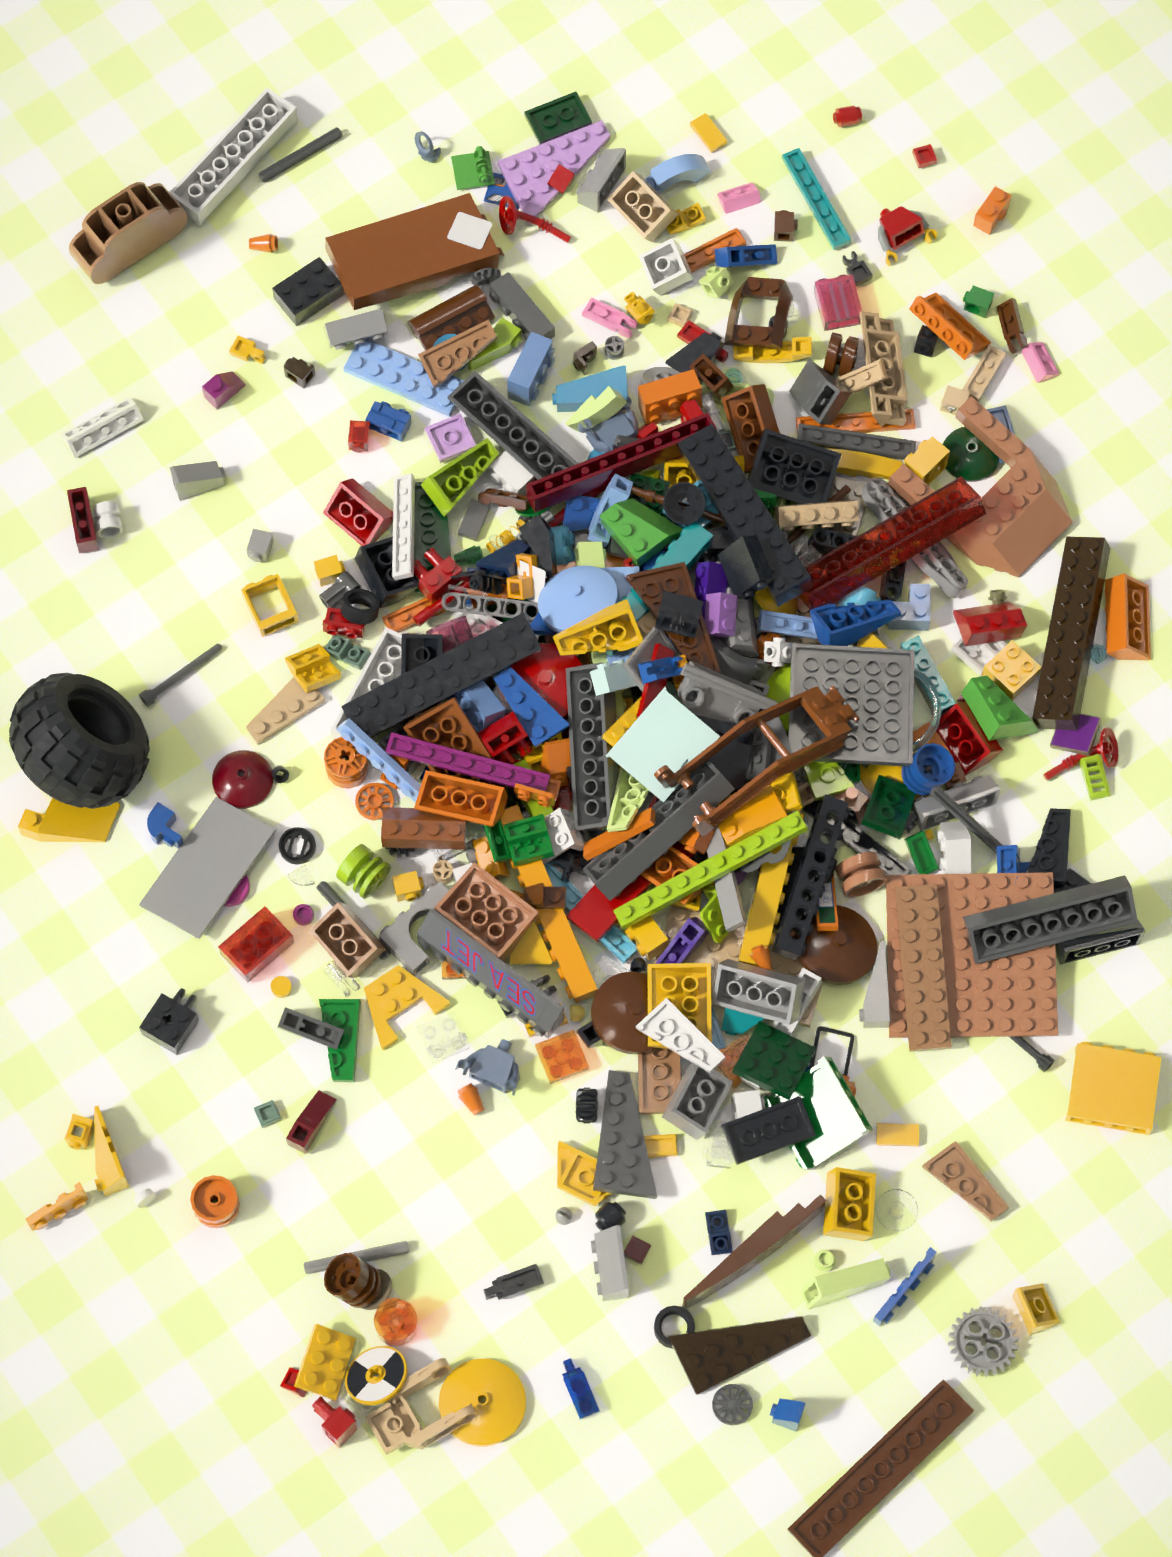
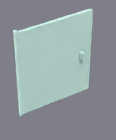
(660, 737)

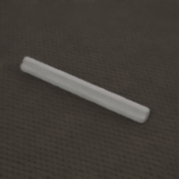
(366, 1255)

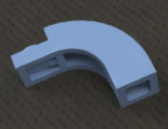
(677, 169)
(616, 491)

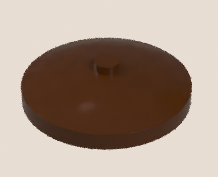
(843, 954)
(618, 1010)

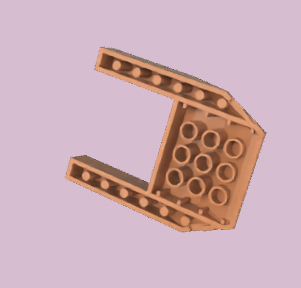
(1021, 508)

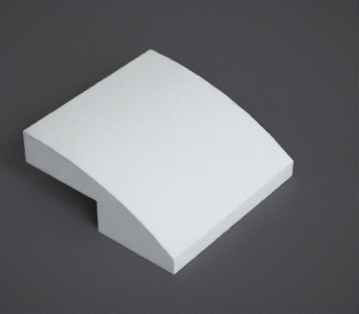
(977, 655)

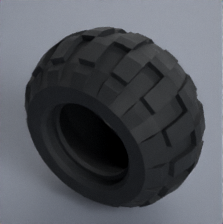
(79, 740)

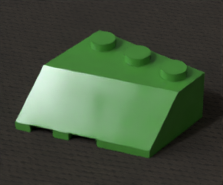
(638, 529)
(995, 710)

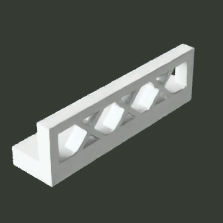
(102, 427)

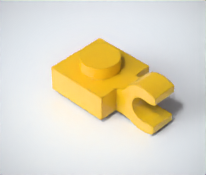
(245, 348)

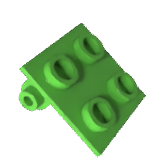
(473, 169)

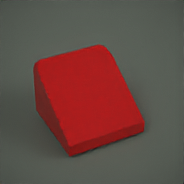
(561, 179)
(289, 1382)

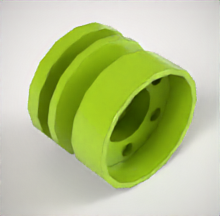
(363, 871)

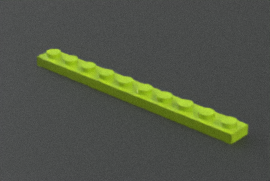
(710, 870)

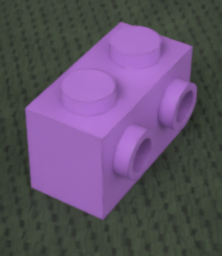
(720, 614)

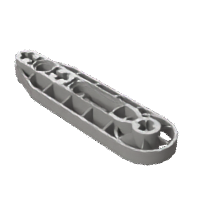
(933, 561)

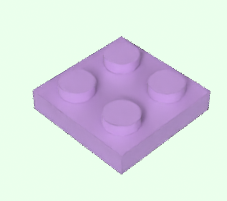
(450, 438)

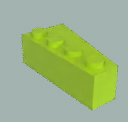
(454, 479)

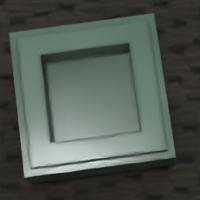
(267, 1113)

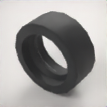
(363, 597)
(671, 1310)

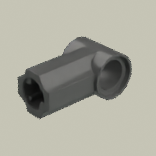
(334, 594)

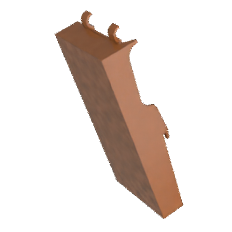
(407, 253)

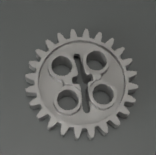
(986, 1322)

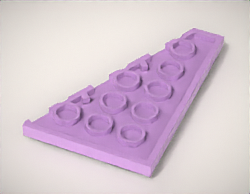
(532, 168)

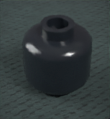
(609, 1215)

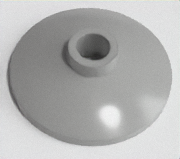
(657, 373)

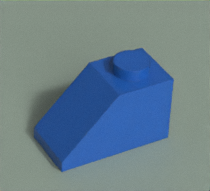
(787, 1413)

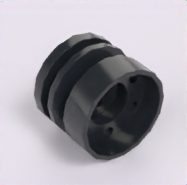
(677, 493)

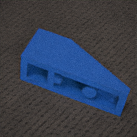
(746, 256)

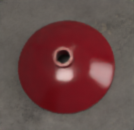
(245, 790)

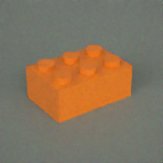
(663, 398)

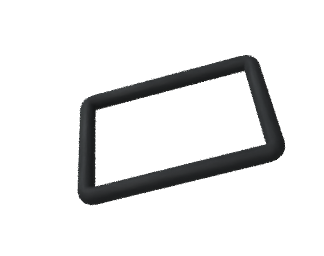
(820, 1028)

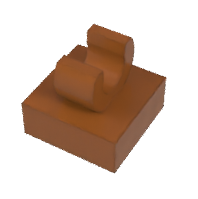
(957, 777)

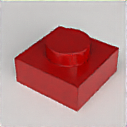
(924, 156)

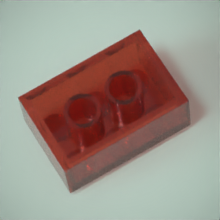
(256, 944)

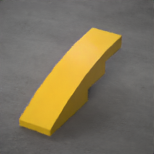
(865, 464)

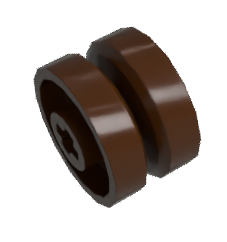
(841, 356)

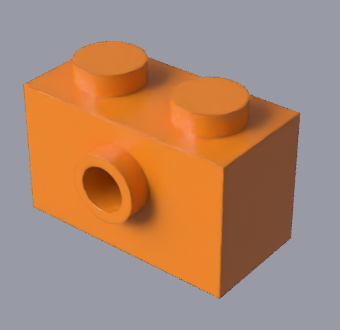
(992, 210)

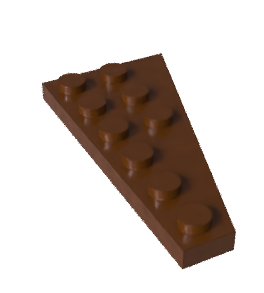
(675, 579)

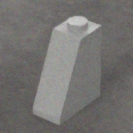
(196, 478)

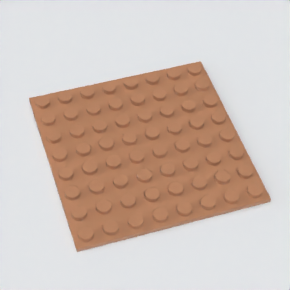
(987, 998)

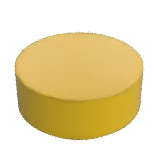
(281, 986)

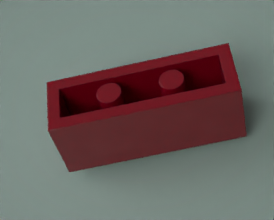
(82, 519)

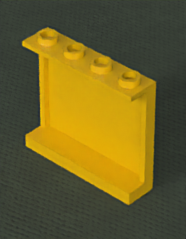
(1113, 1088)

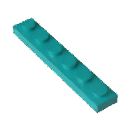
(816, 198)

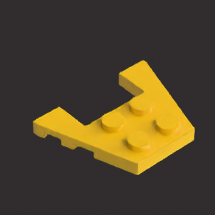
(393, 995)

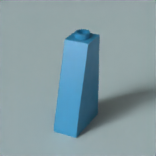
(573, 394)

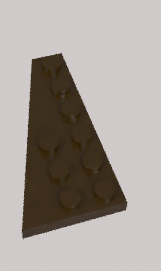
(726, 1351)

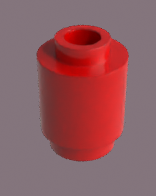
(847, 116)

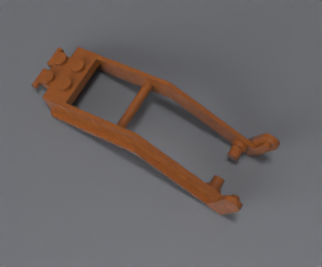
(825, 711)

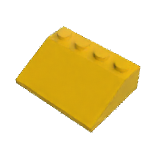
(687, 988)

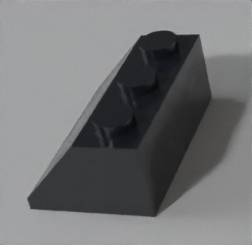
(376, 567)

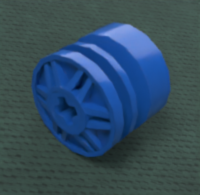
(930, 768)

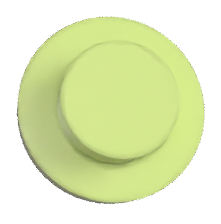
(824, 1260)

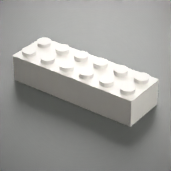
(379, 669)

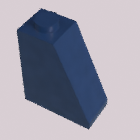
(504, 559)

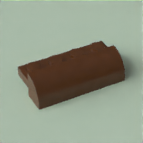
(451, 316)

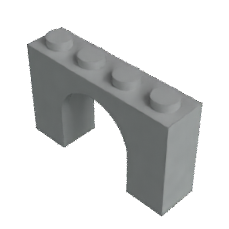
(397, 935)

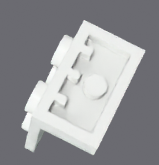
(562, 833)

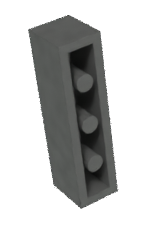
(520, 307)

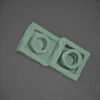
(346, 652)

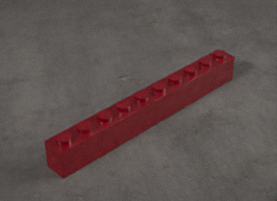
(620, 461)

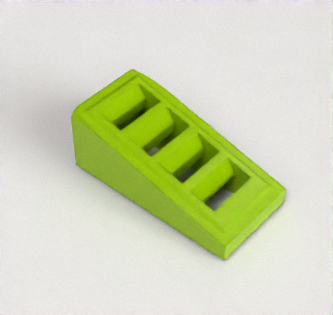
(1091, 760)

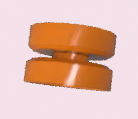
(215, 1214)

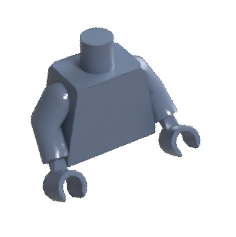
(603, 435)
(493, 1067)

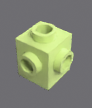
(716, 281)

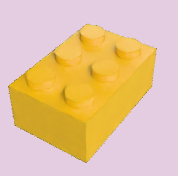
(849, 1204)

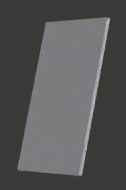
(207, 868)

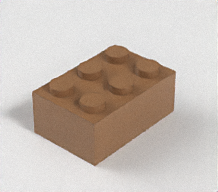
(347, 940)

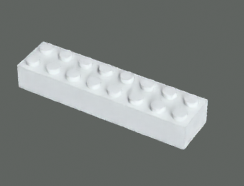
(234, 155)

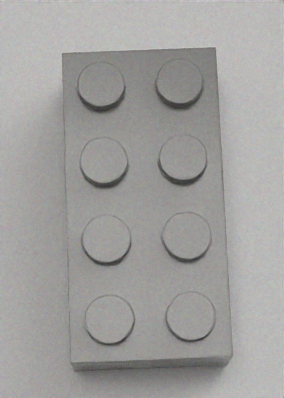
(758, 991)

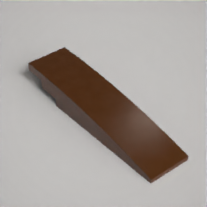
(756, 1248)

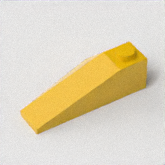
(606, 630)
(107, 1164)

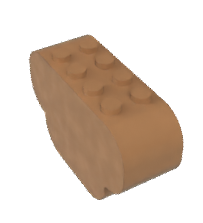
(126, 230)

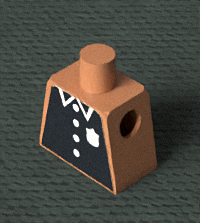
(856, 802)

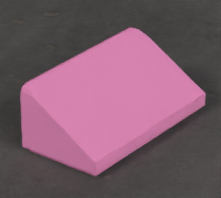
(739, 197)
(1039, 361)

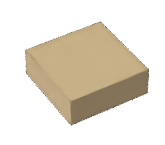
(679, 315)

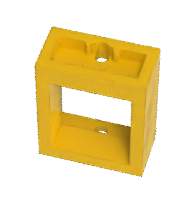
(277, 621)

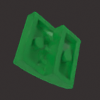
(528, 840)

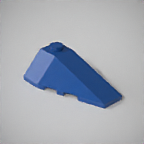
(850, 623)

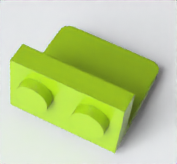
(712, 915)

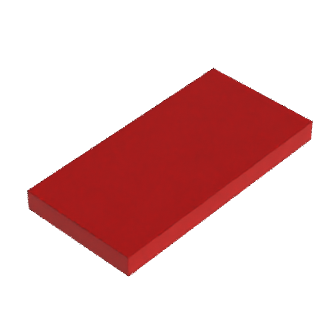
(595, 912)

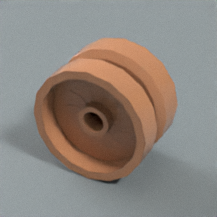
(861, 874)

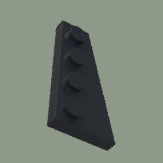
(1053, 846)

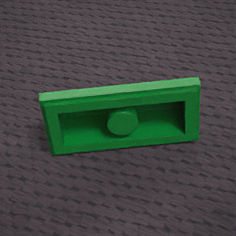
(498, 842)

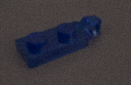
(579, 1390)

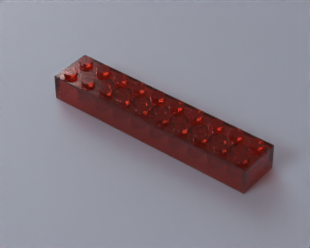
(892, 542)

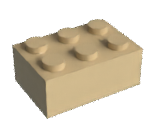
(642, 206)

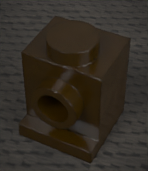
(299, 371)

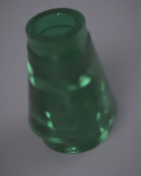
(469, 556)

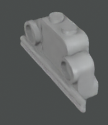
(719, 696)

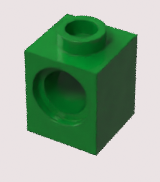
(978, 301)

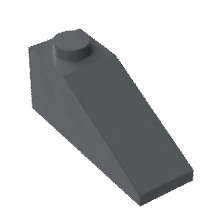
(310, 1028)

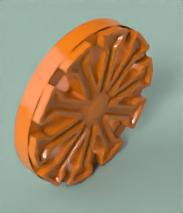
(373, 801)

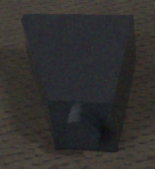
(704, 344)

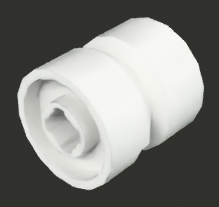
(107, 519)

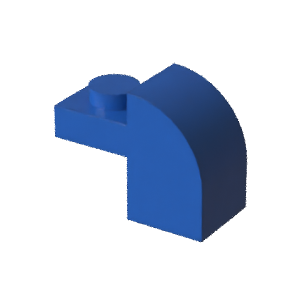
(159, 825)

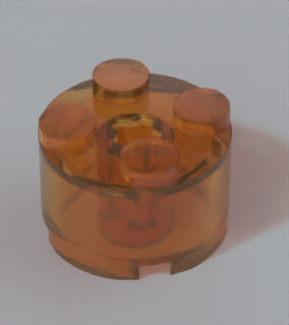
(405, 1315)

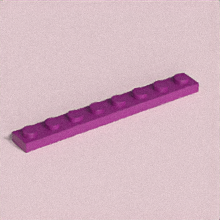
(465, 763)

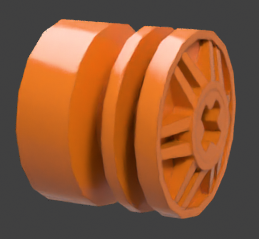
(342, 772)

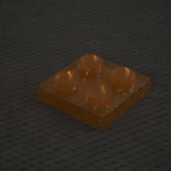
(561, 1057)

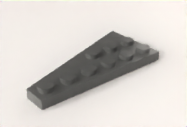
(622, 1151)

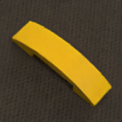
(792, 350)

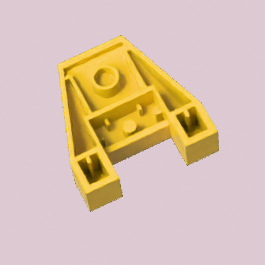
(68, 823)

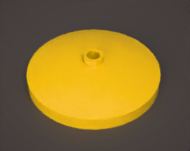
(501, 1412)

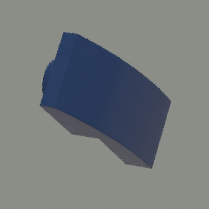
(718, 1232)

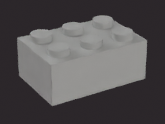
(697, 1100)

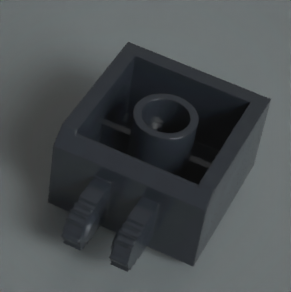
(170, 1010)

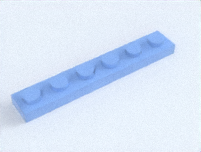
(379, 758)

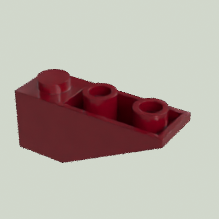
(310, 1122)

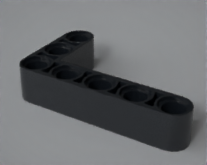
(828, 544)

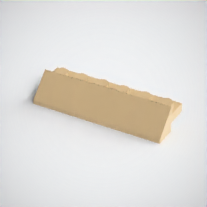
(883, 343)

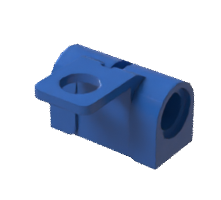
(1009, 860)

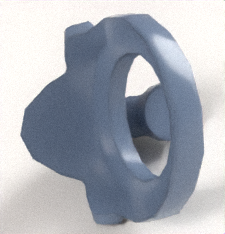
(426, 154)

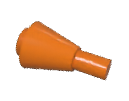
(761, 956)

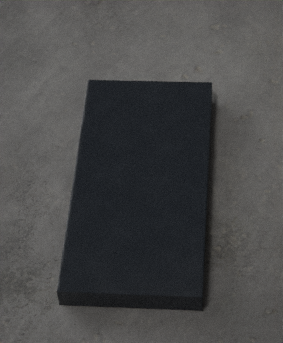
(768, 1130)

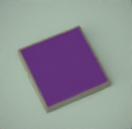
(1080, 740)

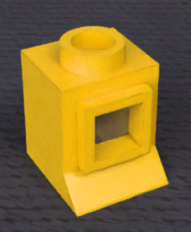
(79, 1132)

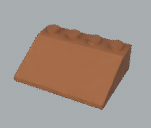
(487, 911)

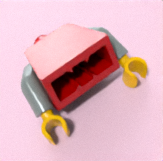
(901, 227)

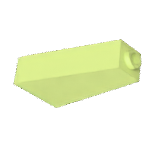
(845, 1282)

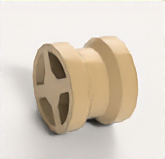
(443, 867)

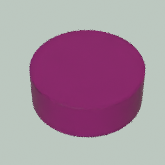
(303, 914)

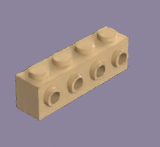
(816, 513)

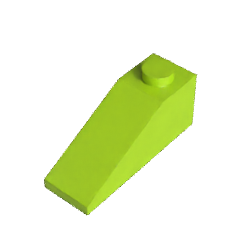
(508, 338)

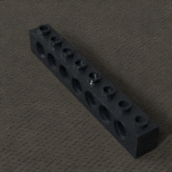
(784, 943)

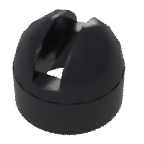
(278, 777)
(638, 964)

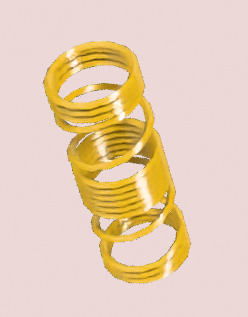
(506, 537)

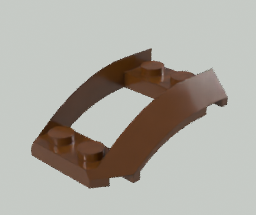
(758, 335)

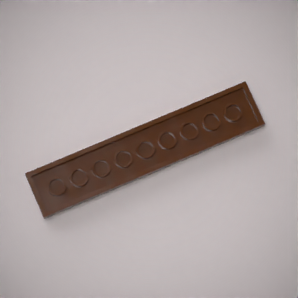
(880, 1470)

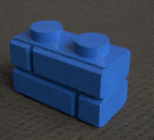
(389, 420)

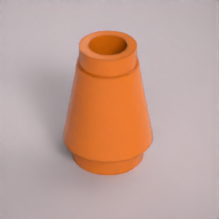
(264, 243)
(470, 1097)

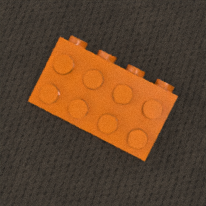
(949, 325)

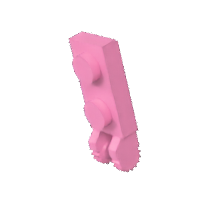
(609, 317)

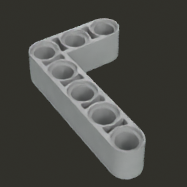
(481, 602)

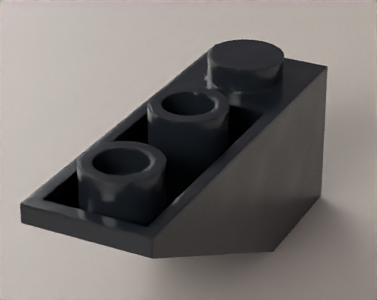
(542, 542)

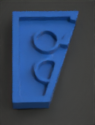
(579, 512)

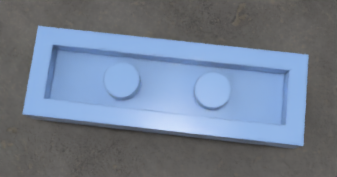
(786, 624)

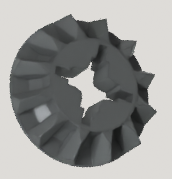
(485, 276)

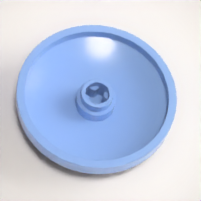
(576, 596)

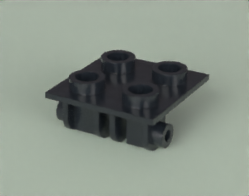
(482, 582)
(679, 614)

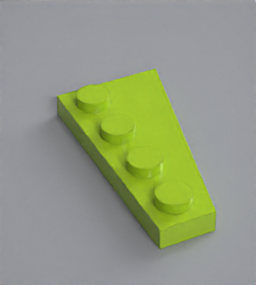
(826, 779)

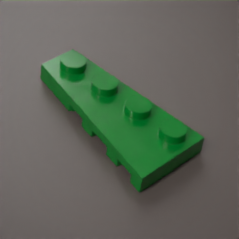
(344, 1015)

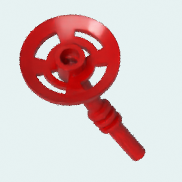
(512, 215)
(1102, 748)

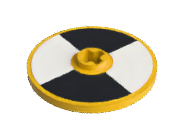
(376, 1390)

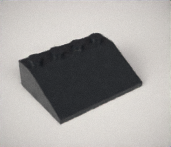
(793, 468)
(733, 758)

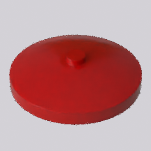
(547, 675)

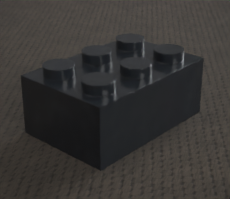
(307, 291)

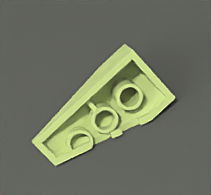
(626, 801)

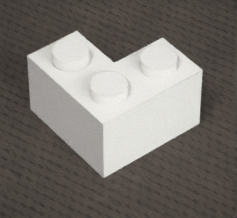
(956, 848)

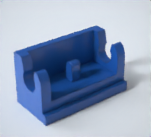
(659, 669)

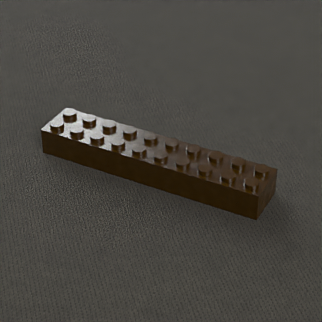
(1071, 633)

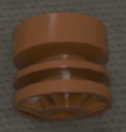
(352, 1280)

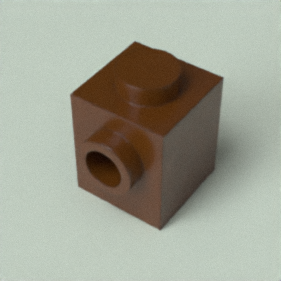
(784, 226)

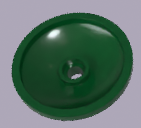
(970, 464)

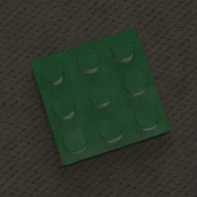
(774, 1060)

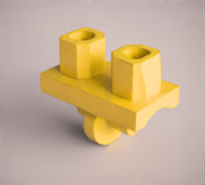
(638, 308)

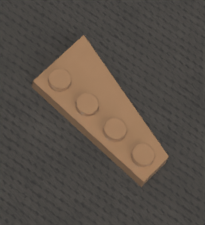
(453, 354)
(963, 1177)

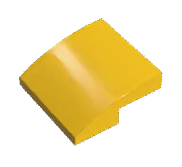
(312, 668)

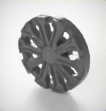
(732, 1404)

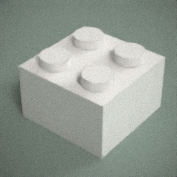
(666, 266)

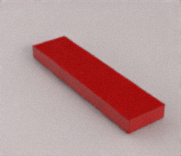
(652, 689)

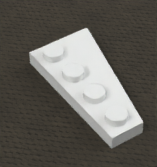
(677, 1033)

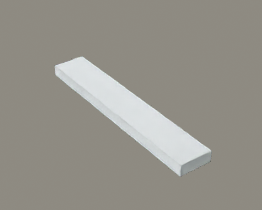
(403, 526)

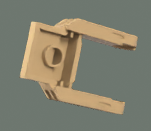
(397, 1424)

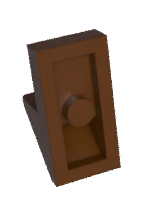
(545, 897)

